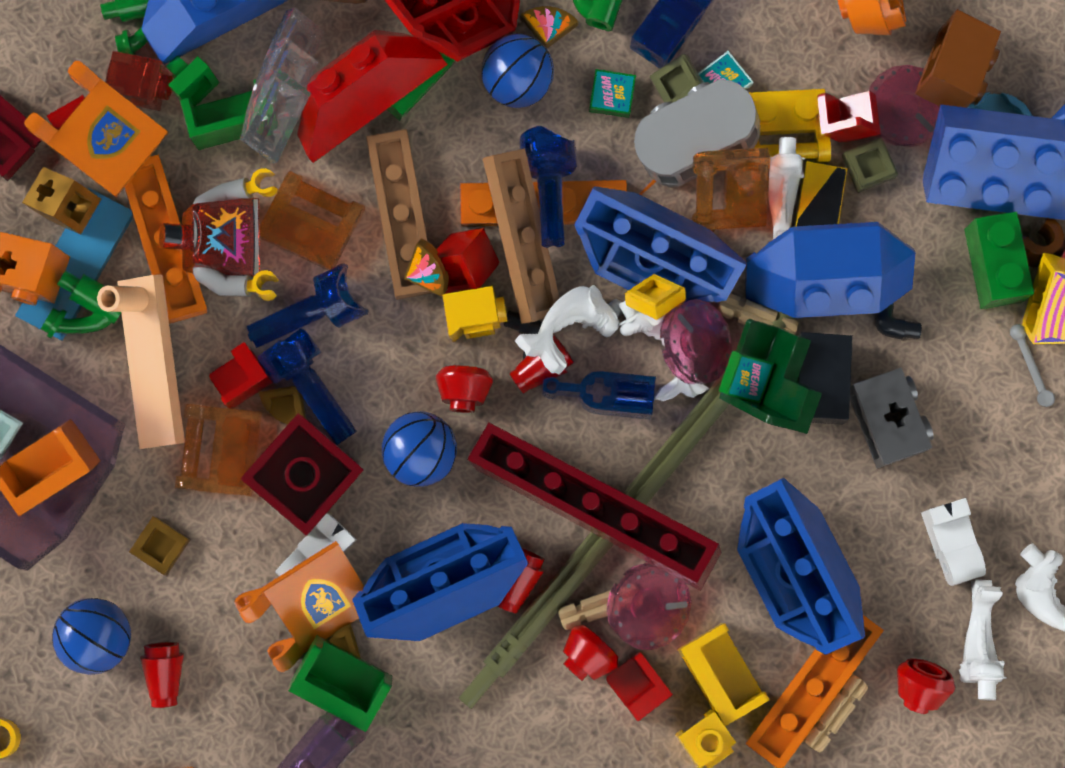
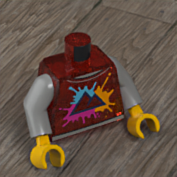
(223, 238)

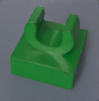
(191, 80)

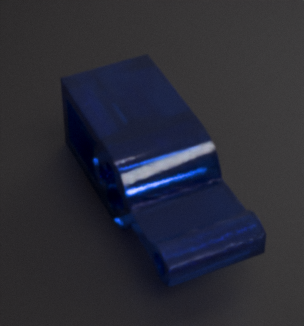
(667, 29)
(629, 393)

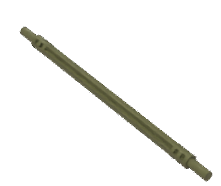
(594, 547)

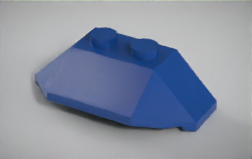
(184, 25)
(636, 237)
(831, 270)
(800, 568)
(440, 582)

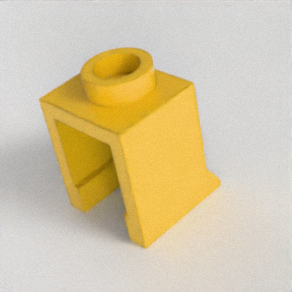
(474, 313)
(707, 741)

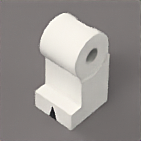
(323, 534)
(954, 542)

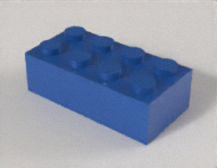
(997, 162)

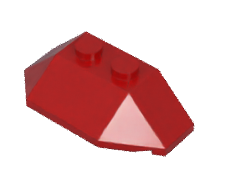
(457, 26)
(362, 86)

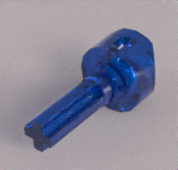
(549, 162)
(331, 300)
(292, 361)

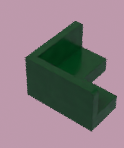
(785, 400)

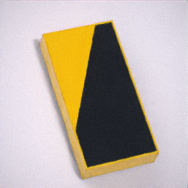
(820, 195)

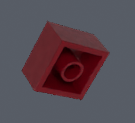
(302, 474)

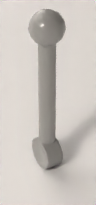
(1045, 397)

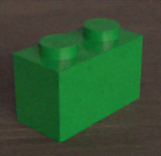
(999, 260)

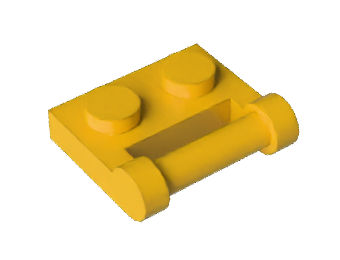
(792, 114)

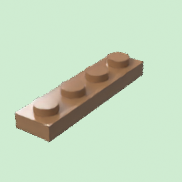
(398, 205)
(521, 234)

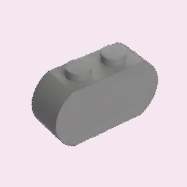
(704, 120)

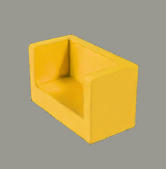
(722, 674)

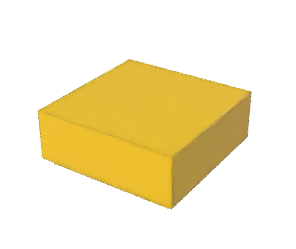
(655, 296)

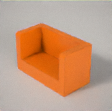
(46, 467)

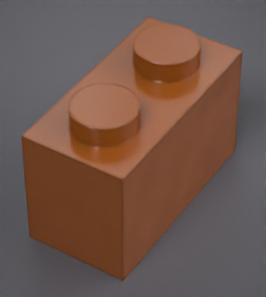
(959, 62)

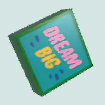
(612, 93)
(746, 376)

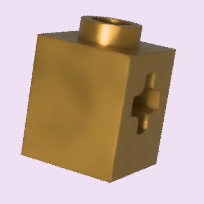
(53, 193)

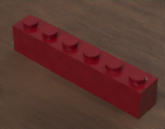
(595, 506)

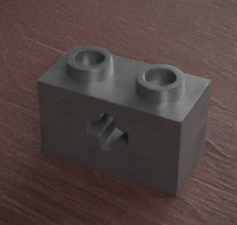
(891, 440)

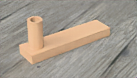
(149, 357)

